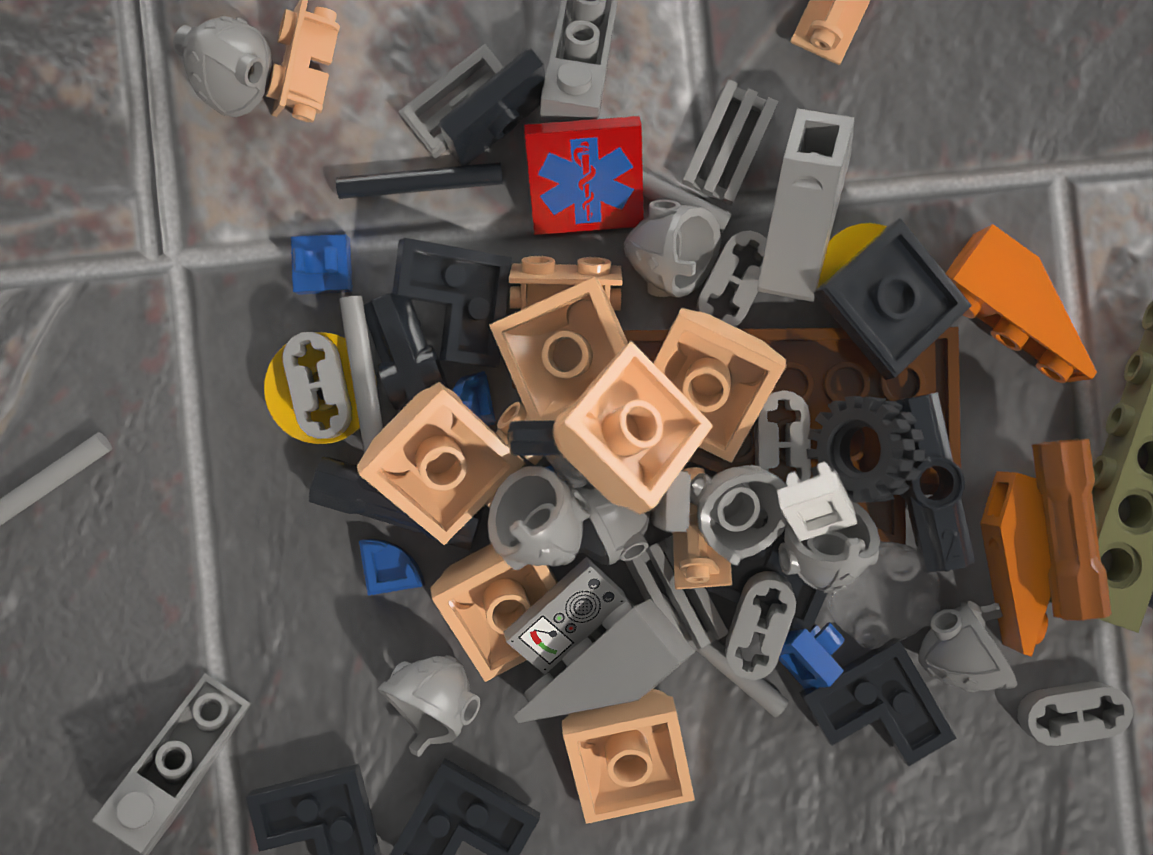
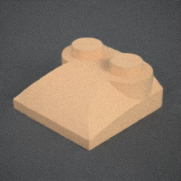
(559, 347)
(721, 374)
(630, 431)
(438, 462)
(484, 598)
(628, 757)

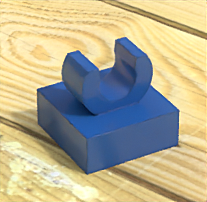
(321, 264)
(809, 658)

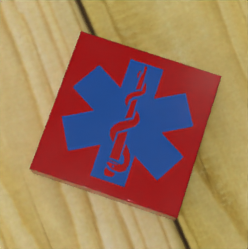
(585, 174)

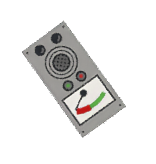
(564, 616)

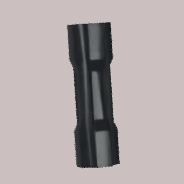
(343, 489)

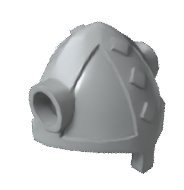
(219, 60)
(674, 247)
(734, 509)
(536, 519)
(612, 530)
(833, 558)
(963, 652)
(432, 699)

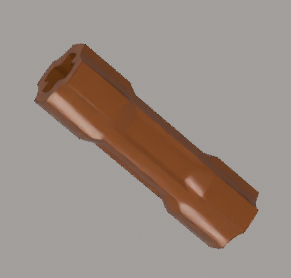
(1076, 572)

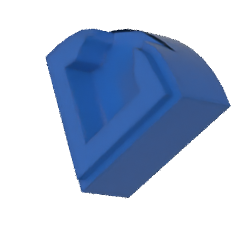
(475, 395)
(388, 567)

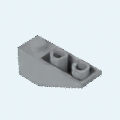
(578, 61)
(806, 203)
(614, 670)
(172, 766)

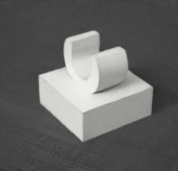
(816, 504)

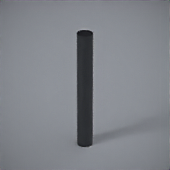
(419, 180)

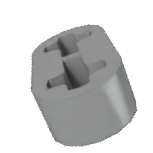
(722, 276)
(304, 388)
(796, 435)
(772, 629)
(1076, 725)

